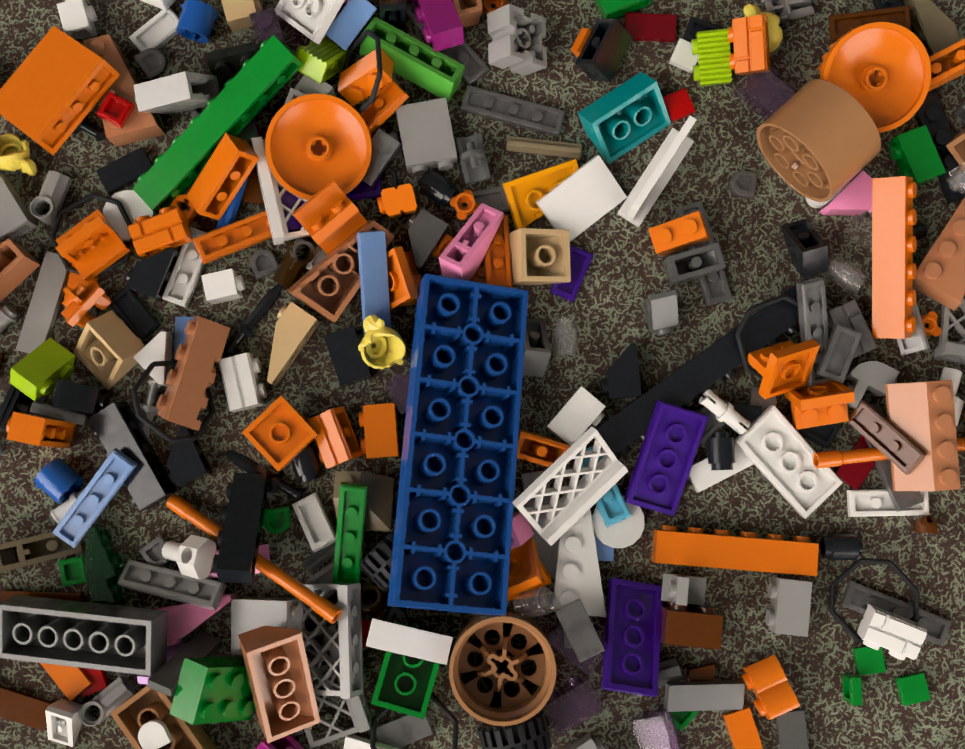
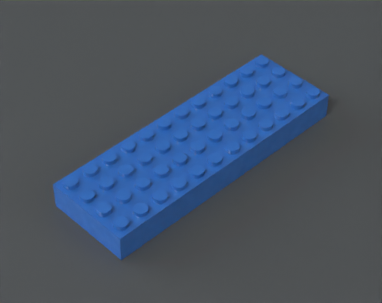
(459, 448)

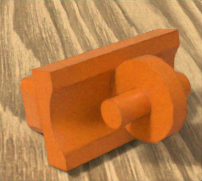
(81, 300)

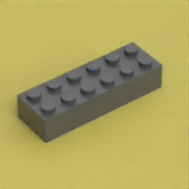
(83, 634)

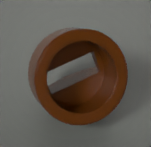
(926, 525)

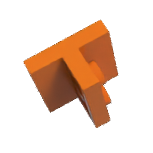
(329, 217)
(91, 245)
(402, 278)
(784, 366)
(820, 404)
(280, 433)
(526, 570)

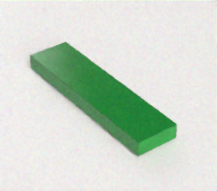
(350, 532)

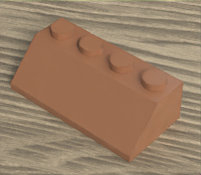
(927, 417)
(279, 680)

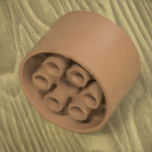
(819, 140)
(514, 706)

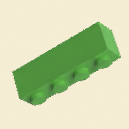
(415, 60)

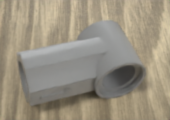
(51, 195)
(107, 701)

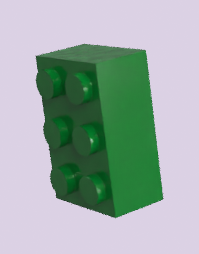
(405, 683)
(213, 691)

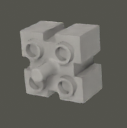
(517, 40)

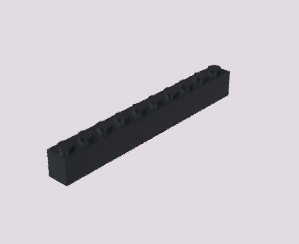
(700, 373)

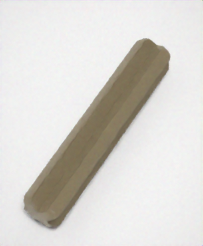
(544, 147)

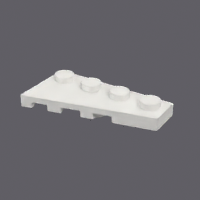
(578, 569)

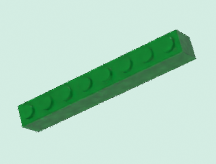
(225, 113)

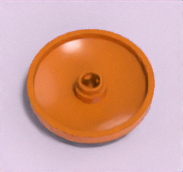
(882, 70)
(317, 142)

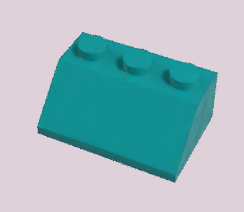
(625, 117)

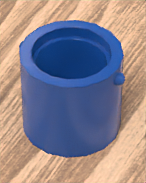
(196, 21)
(58, 480)

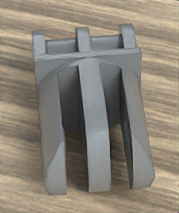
(789, 9)

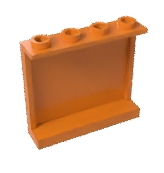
(55, 89)

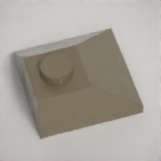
(379, 501)

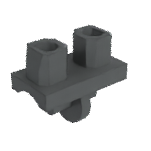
(473, 159)

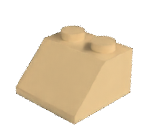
(540, 256)
(108, 348)

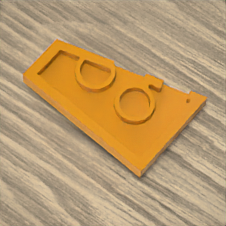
(526, 190)

